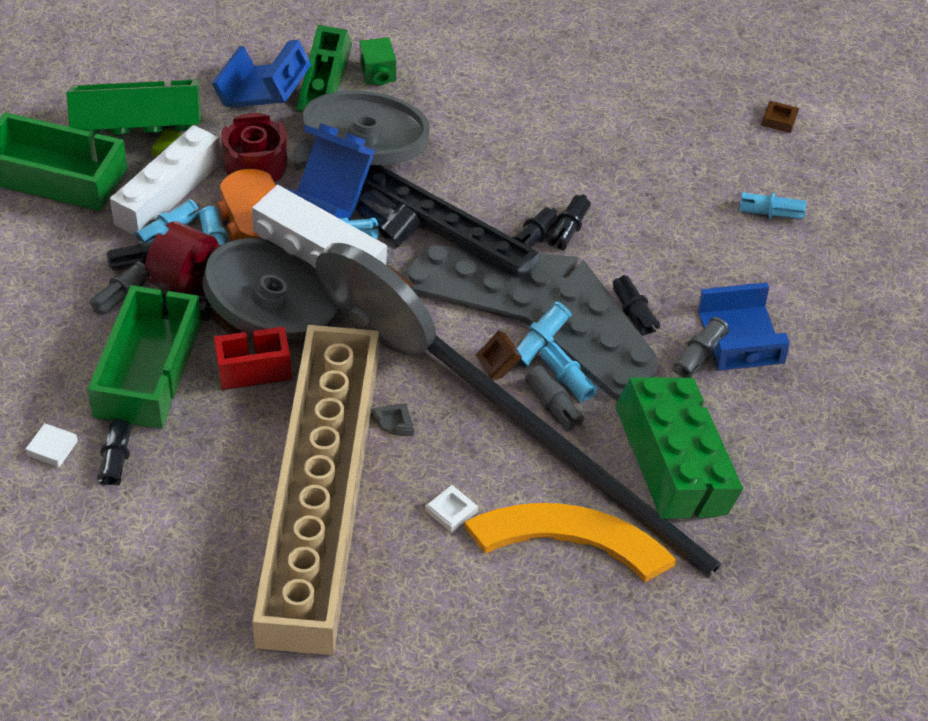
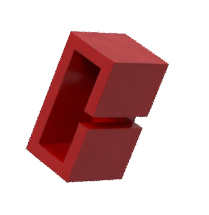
(267, 365)

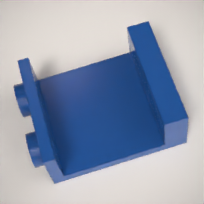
(250, 85)
(334, 171)
(750, 334)

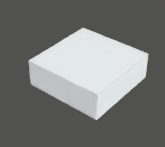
(51, 445)
(451, 508)

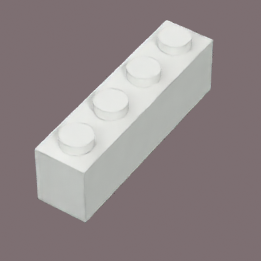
(166, 180)
(305, 228)

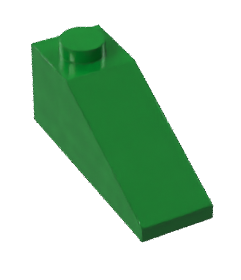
(328, 64)

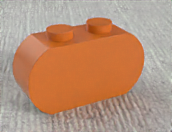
(238, 195)

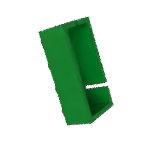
(134, 105)
(59, 161)
(145, 357)
(678, 447)

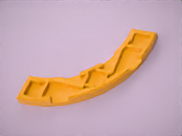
(573, 525)

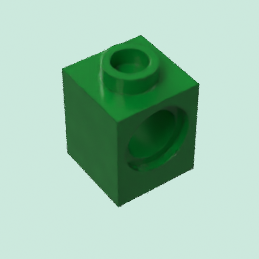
(377, 61)

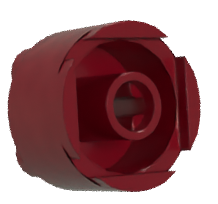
(255, 144)
(180, 258)

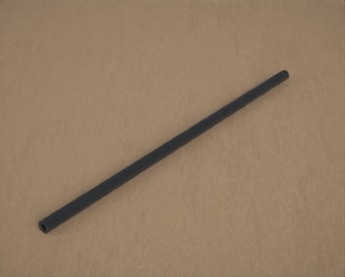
(575, 458)

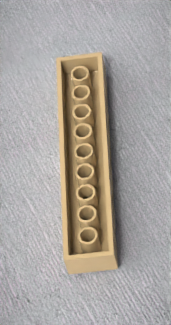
(317, 493)

